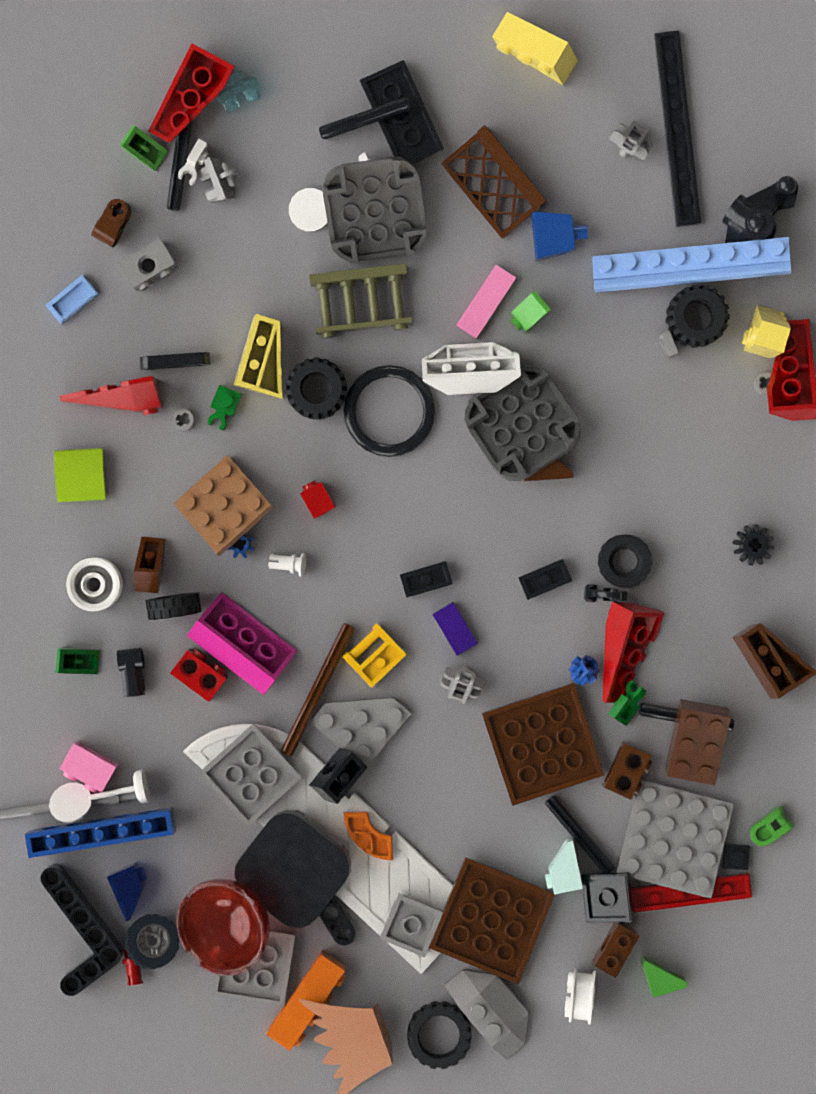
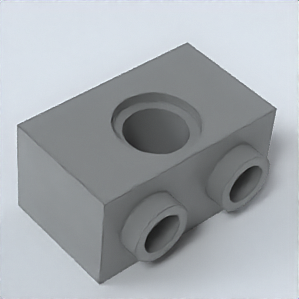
(133, 265)

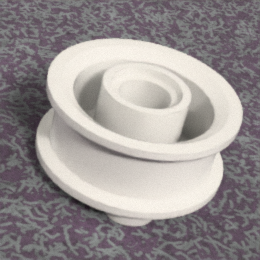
(78, 584)
(582, 997)

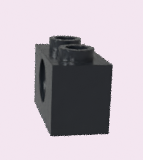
(338, 776)

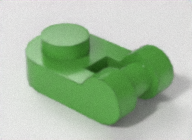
(764, 834)

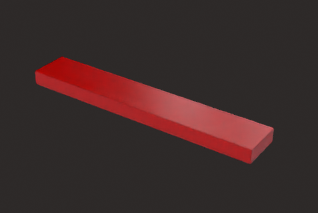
(660, 897)

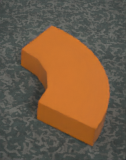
(367, 837)

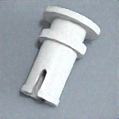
(289, 563)

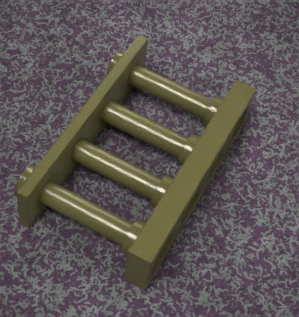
(370, 277)

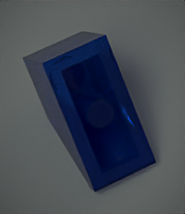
(128, 887)

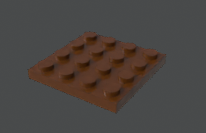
(543, 744)
(491, 920)

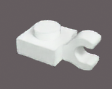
(194, 159)

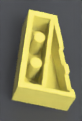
(535, 47)
(767, 333)
(261, 358)

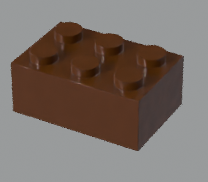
(697, 742)

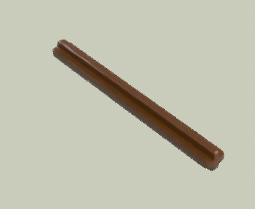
(317, 689)

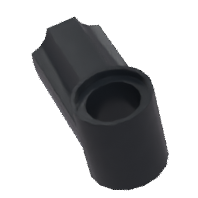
(131, 666)

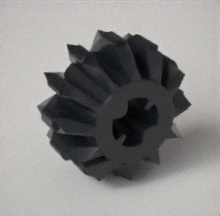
(747, 551)

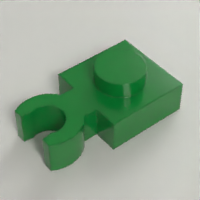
(224, 403)

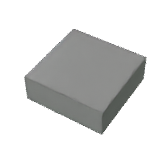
(668, 344)

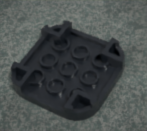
(293, 868)

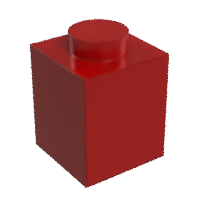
(317, 499)

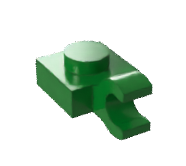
(626, 706)

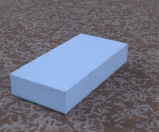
(72, 299)

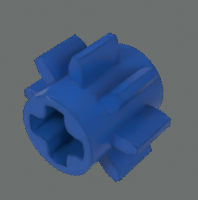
(247, 546)
(584, 670)

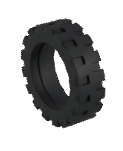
(441, 1060)

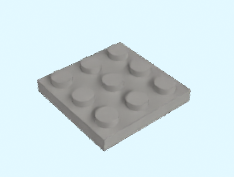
(250, 775)

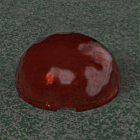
(223, 926)

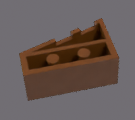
(771, 661)

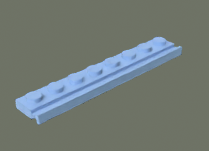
(691, 264)

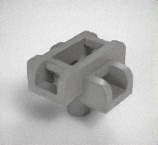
(631, 140)
(464, 681)

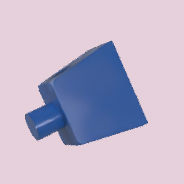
(555, 234)

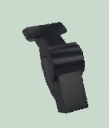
(607, 594)

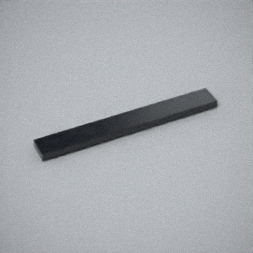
(677, 128)

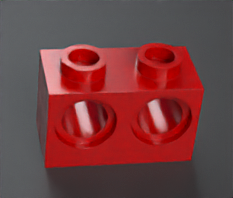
(195, 680)

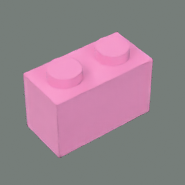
(88, 767)

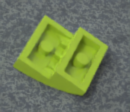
(80, 474)

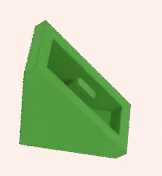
(143, 148)
(660, 979)

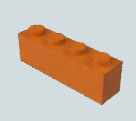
(316, 987)

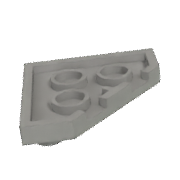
(361, 724)
(267, 979)

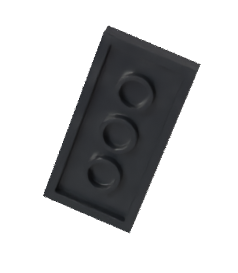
(408, 133)

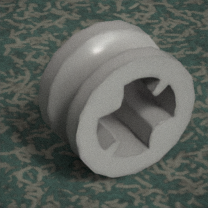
(765, 375)
(181, 412)

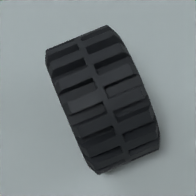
(716, 307)
(301, 373)

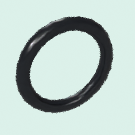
(384, 449)

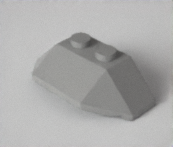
(491, 1009)

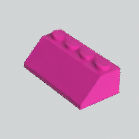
(242, 643)

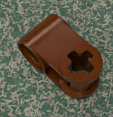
(109, 226)

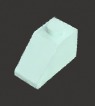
(564, 870)

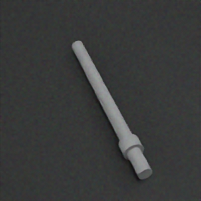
(44, 808)

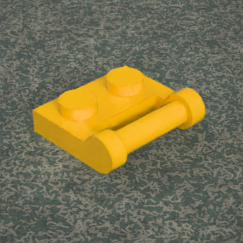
(380, 661)

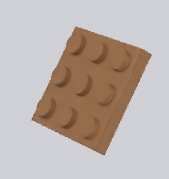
(223, 505)

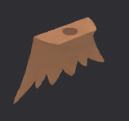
(357, 1039)

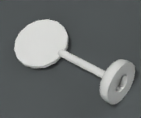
(308, 207)
(74, 801)

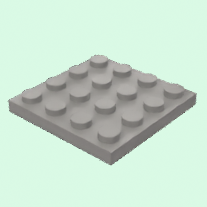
(675, 839)

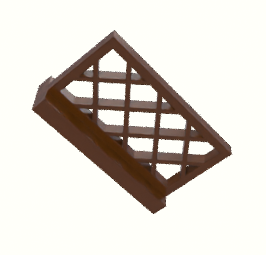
(510, 168)

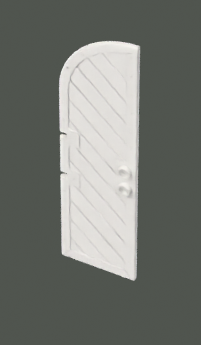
(372, 881)

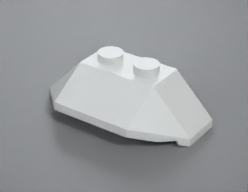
(471, 368)

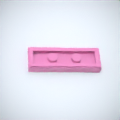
(486, 301)

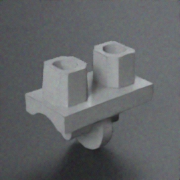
(221, 177)

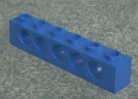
(100, 832)

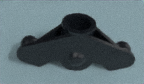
(754, 215)

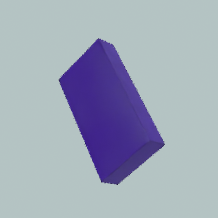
(454, 628)

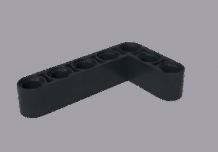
(84, 928)

